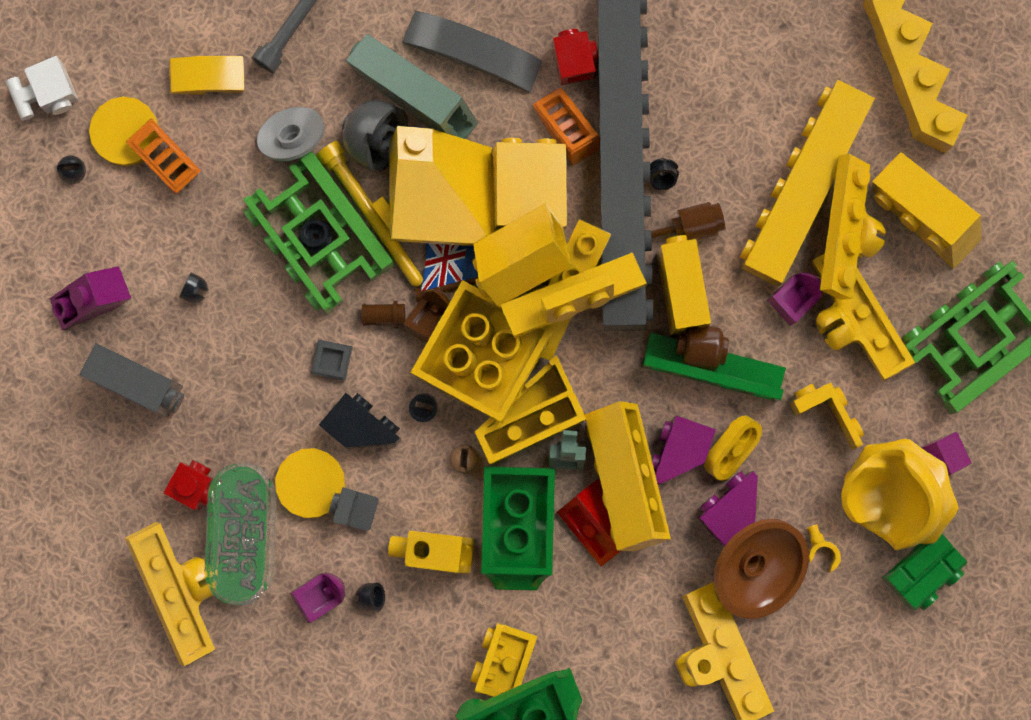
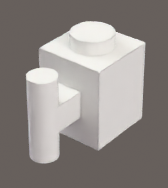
(48, 86)

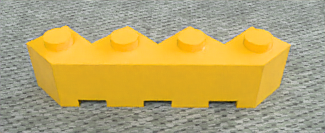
(914, 76)

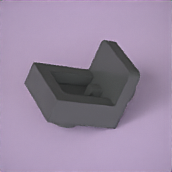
(354, 509)

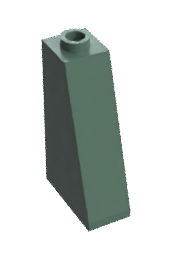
(411, 88)

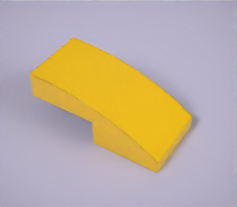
(206, 74)

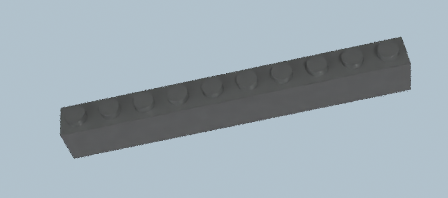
(622, 153)

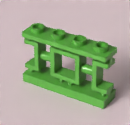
(339, 218)
(997, 357)

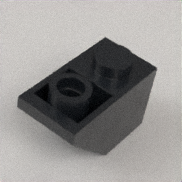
(356, 427)

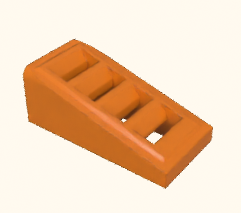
(576, 145)
(185, 177)

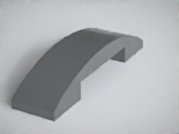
(473, 49)

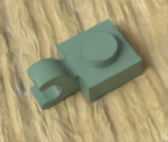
(567, 453)

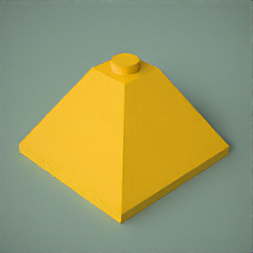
(439, 188)

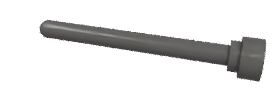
(270, 53)

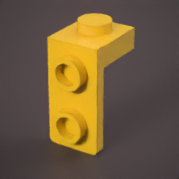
(810, 397)

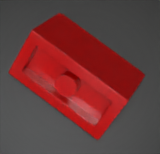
(591, 522)

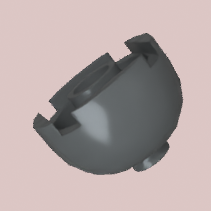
(369, 132)

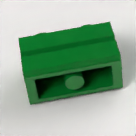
(924, 572)

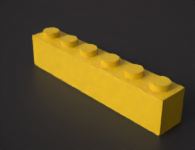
(807, 182)

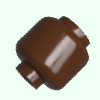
(703, 347)

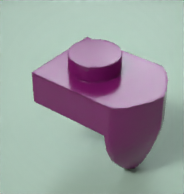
(796, 296)
(319, 595)

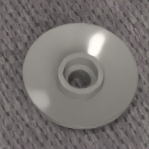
(290, 134)

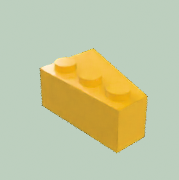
(928, 209)
(539, 412)

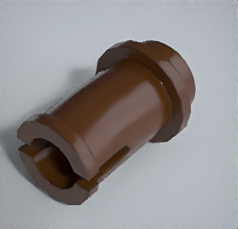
(383, 314)

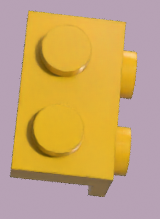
(505, 660)

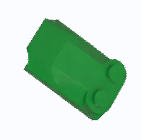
(518, 526)
(544, 698)

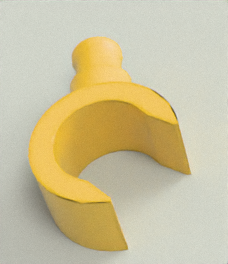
(818, 541)

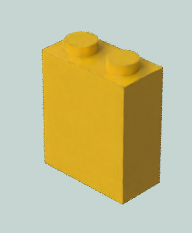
(527, 178)
(521, 255)
(683, 284)

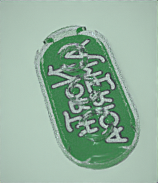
(240, 534)

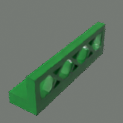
(737, 374)

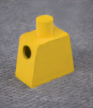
(445, 551)

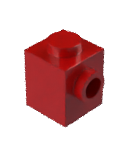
(574, 56)
(190, 485)

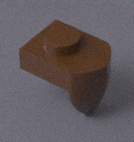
(426, 314)

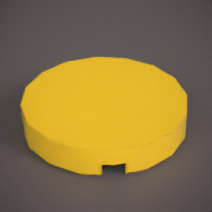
(115, 124)
(308, 482)

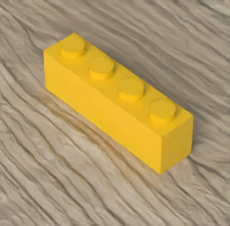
(627, 477)

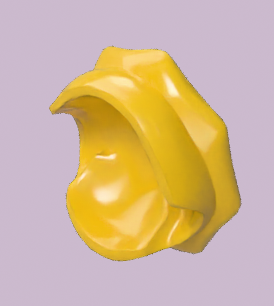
(899, 493)

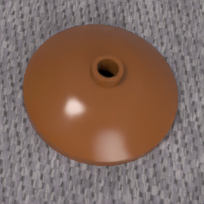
(761, 568)

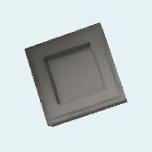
(331, 360)

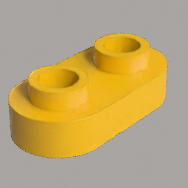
(733, 447)

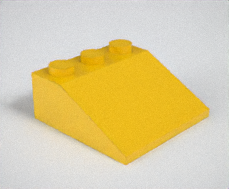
(477, 356)

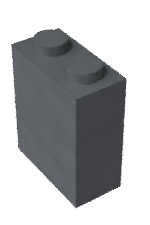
(132, 381)

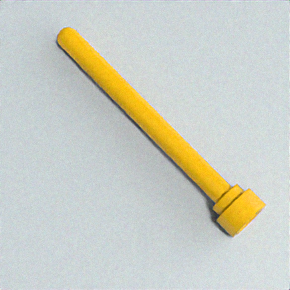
(333, 158)

